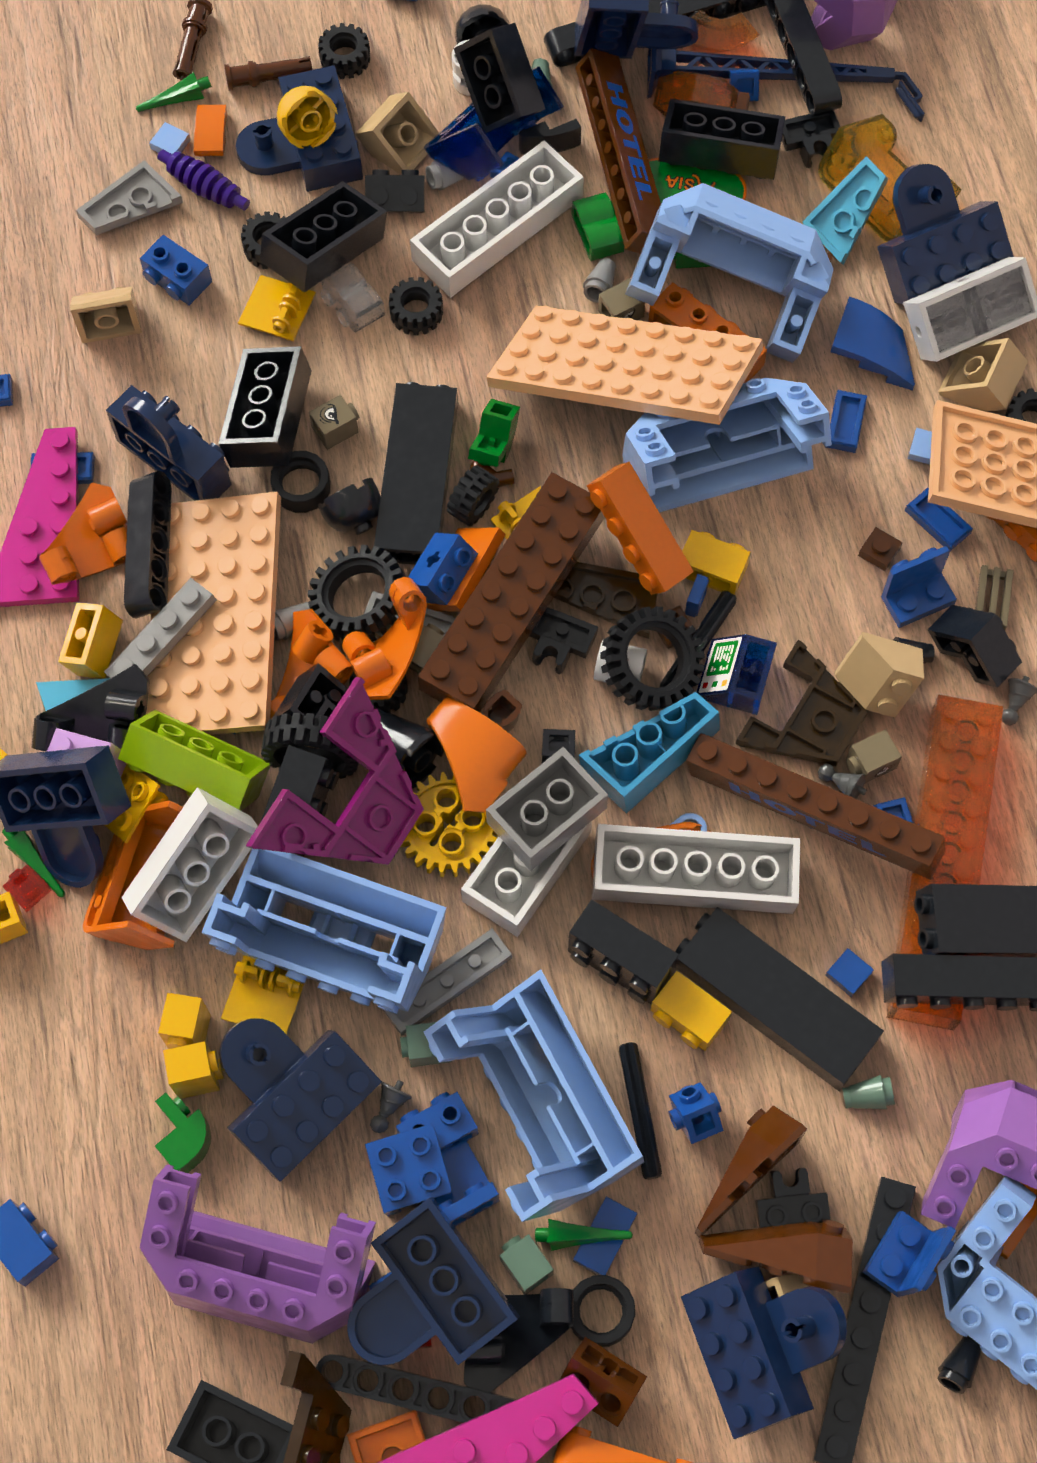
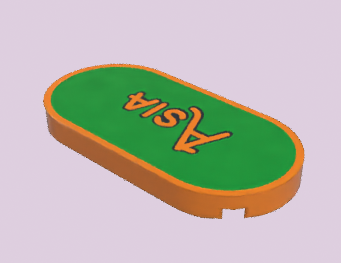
(678, 178)

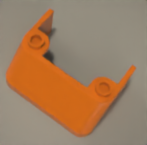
(107, 912)

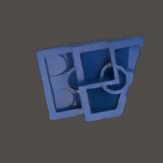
(875, 342)

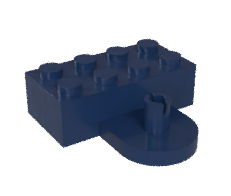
(627, 24)
(266, 151)
(938, 237)
(167, 445)
(60, 801)
(292, 1093)
(431, 1292)
(762, 1345)

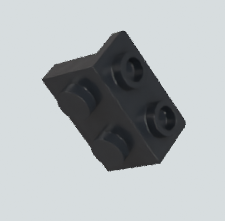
(396, 192)

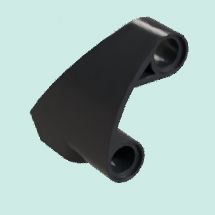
(99, 712)
(541, 1322)

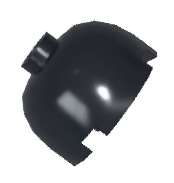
(478, 20)
(352, 507)

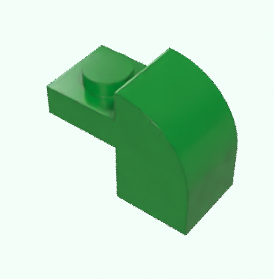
(495, 433)
(189, 1140)

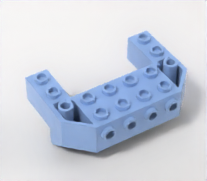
(743, 243)
(983, 1298)

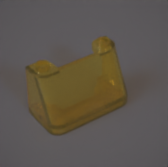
(874, 139)

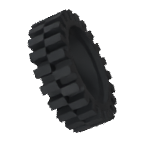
(347, 566)
(681, 639)

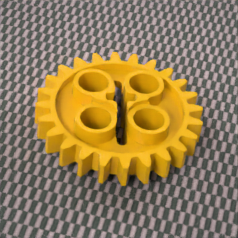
(473, 839)

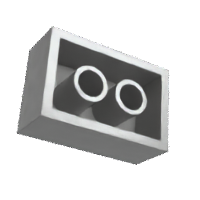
(546, 808)

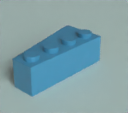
(650, 751)

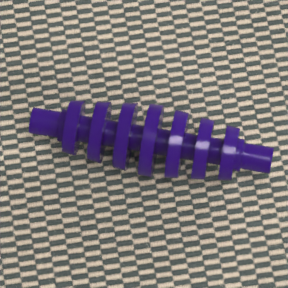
(203, 179)

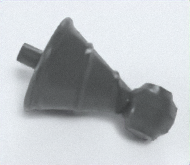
(1019, 693)
(848, 783)
(390, 1101)

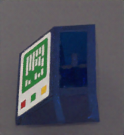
(737, 672)

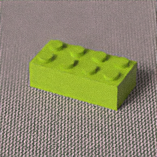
(193, 759)

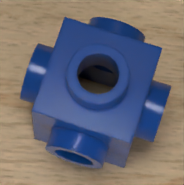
(695, 1112)

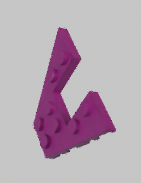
(378, 812)

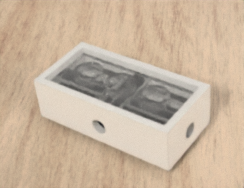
(972, 308)

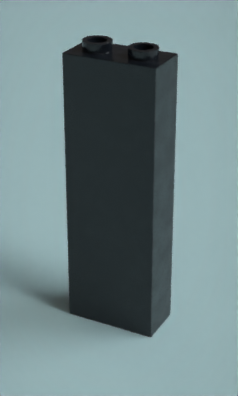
(416, 469)
(977, 920)
(777, 998)

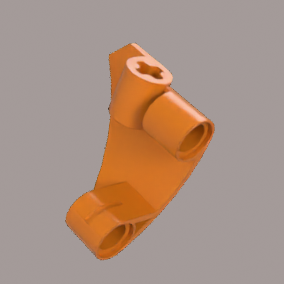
(90, 539)
(310, 646)
(388, 658)
(477, 751)

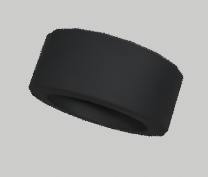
(310, 500)
(613, 1285)

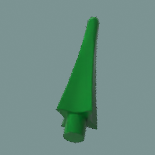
(185, 90)
(21, 846)
(566, 1235)

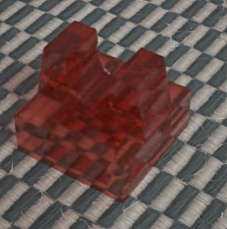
(26, 887)

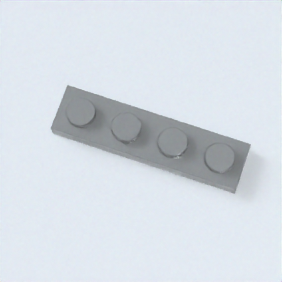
(164, 629)
(453, 978)

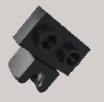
(810, 134)
(561, 635)
(792, 1203)

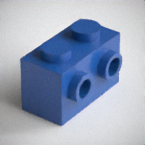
(175, 270)
(448, 1117)

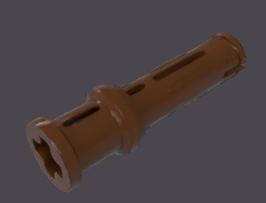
(194, 28)
(255, 73)

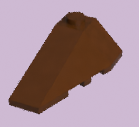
(762, 1148)
(809, 1249)

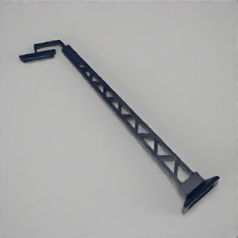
(663, 62)

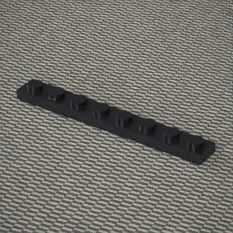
(864, 1330)

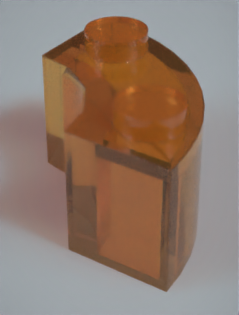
(723, 34)
(694, 88)

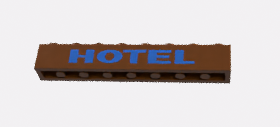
(619, 146)
(817, 806)

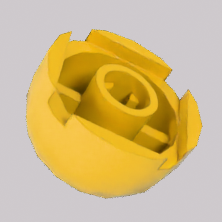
(306, 116)

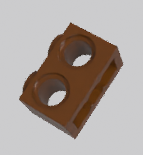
(607, 1379)

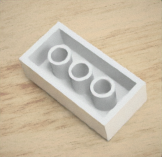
(190, 865)
(511, 892)

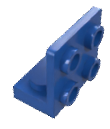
(918, 587)
(408, 1168)
(469, 1185)
(909, 1255)

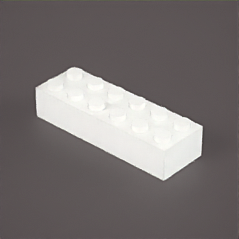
(496, 218)
(696, 869)

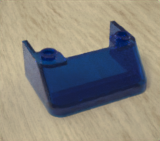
(470, 151)

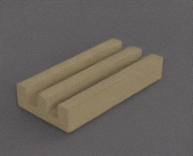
(996, 575)

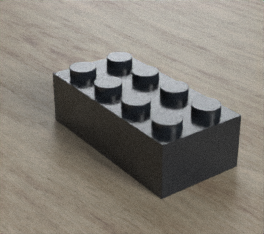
(721, 139)
(323, 236)
(265, 407)

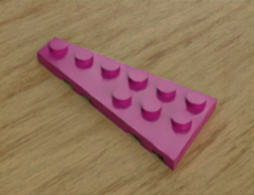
(40, 515)
(512, 1432)

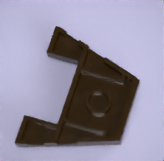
(820, 723)
(320, 1416)

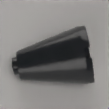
(414, 746)

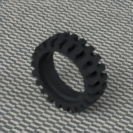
(303, 732)

